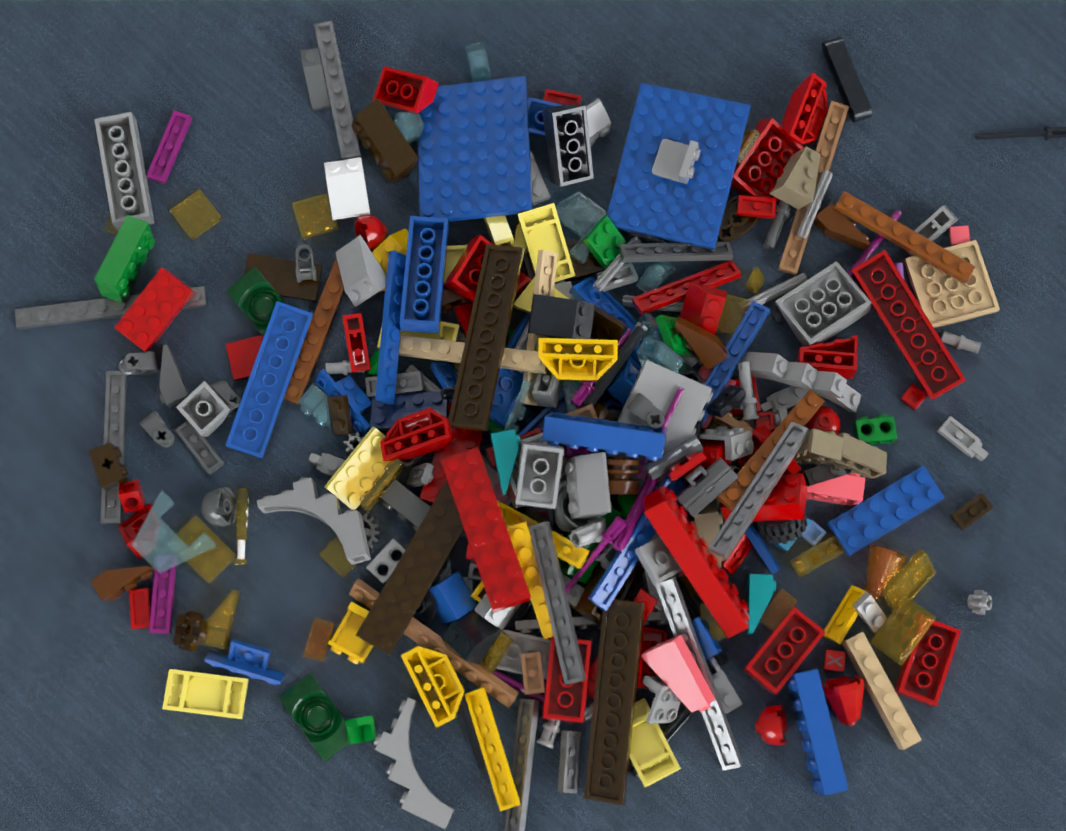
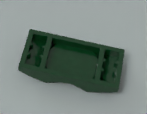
(255, 298)
(316, 716)

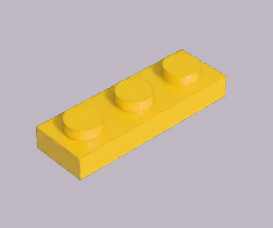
(844, 616)

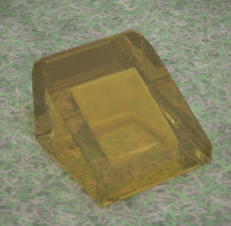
(755, 280)

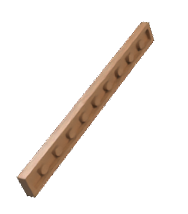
(826, 147)
(430, 640)

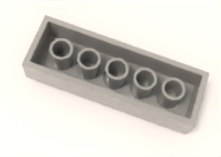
(123, 168)

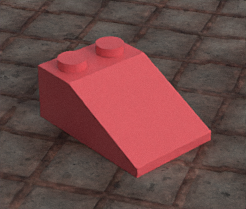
(843, 490)

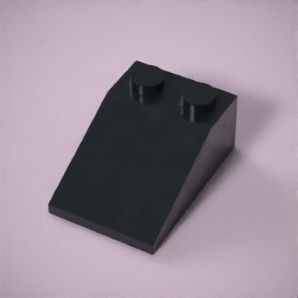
(561, 317)

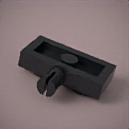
(726, 401)

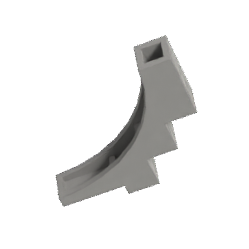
(802, 375)
(327, 508)
(397, 746)

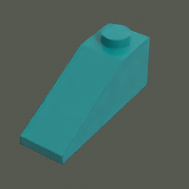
(505, 450)
(758, 594)

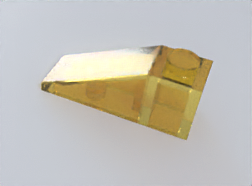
(817, 556)
(221, 622)

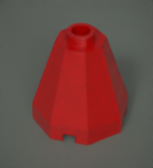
(845, 698)

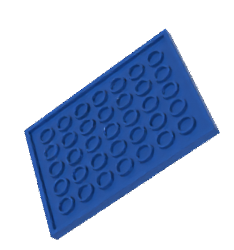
(476, 151)
(663, 206)

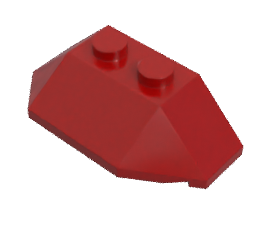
(806, 110)
(416, 435)

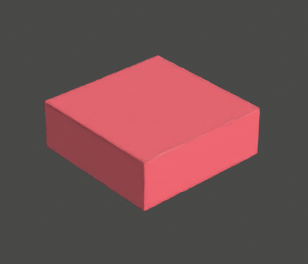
(958, 235)

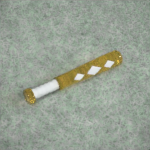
(242, 519)

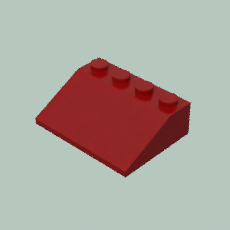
(764, 161)

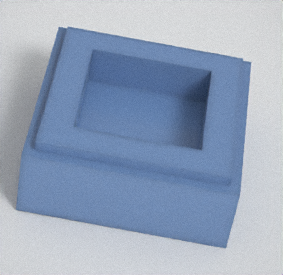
(813, 533)

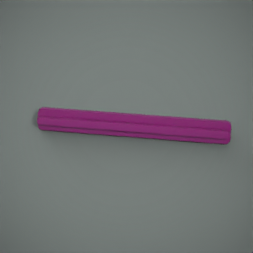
(634, 514)

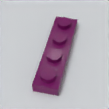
(169, 147)
(162, 601)

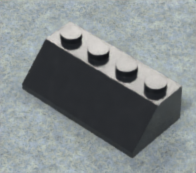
(568, 144)

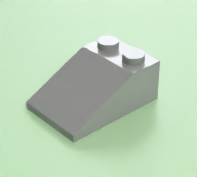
(360, 271)
(539, 475)

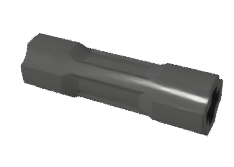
(658, 467)

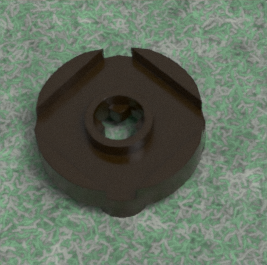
(184, 637)

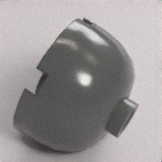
(219, 507)

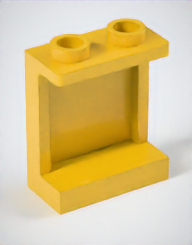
(345, 636)

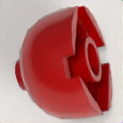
(371, 230)
(824, 420)
(772, 725)

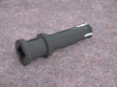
(781, 215)

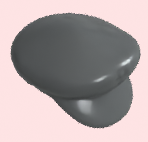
(562, 514)

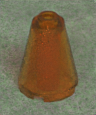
(882, 568)

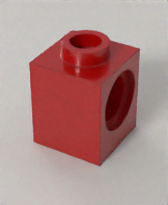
(131, 496)

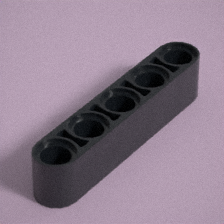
(847, 79)

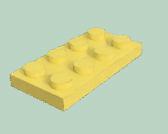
(359, 470)

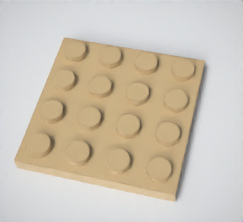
(948, 299)

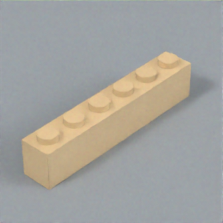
(881, 691)

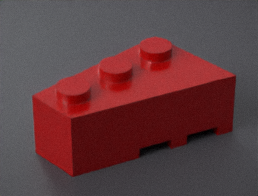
(832, 357)

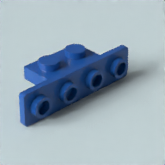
(357, 398)
(247, 660)

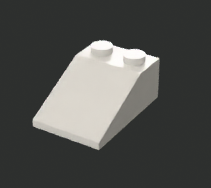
(347, 188)

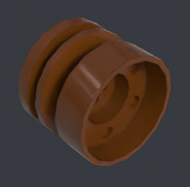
(619, 475)

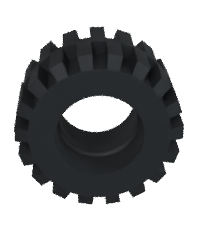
(782, 530)

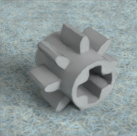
(352, 440)
(979, 602)

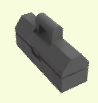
(706, 488)

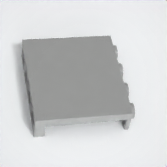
(660, 387)

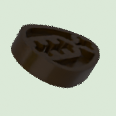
(736, 230)

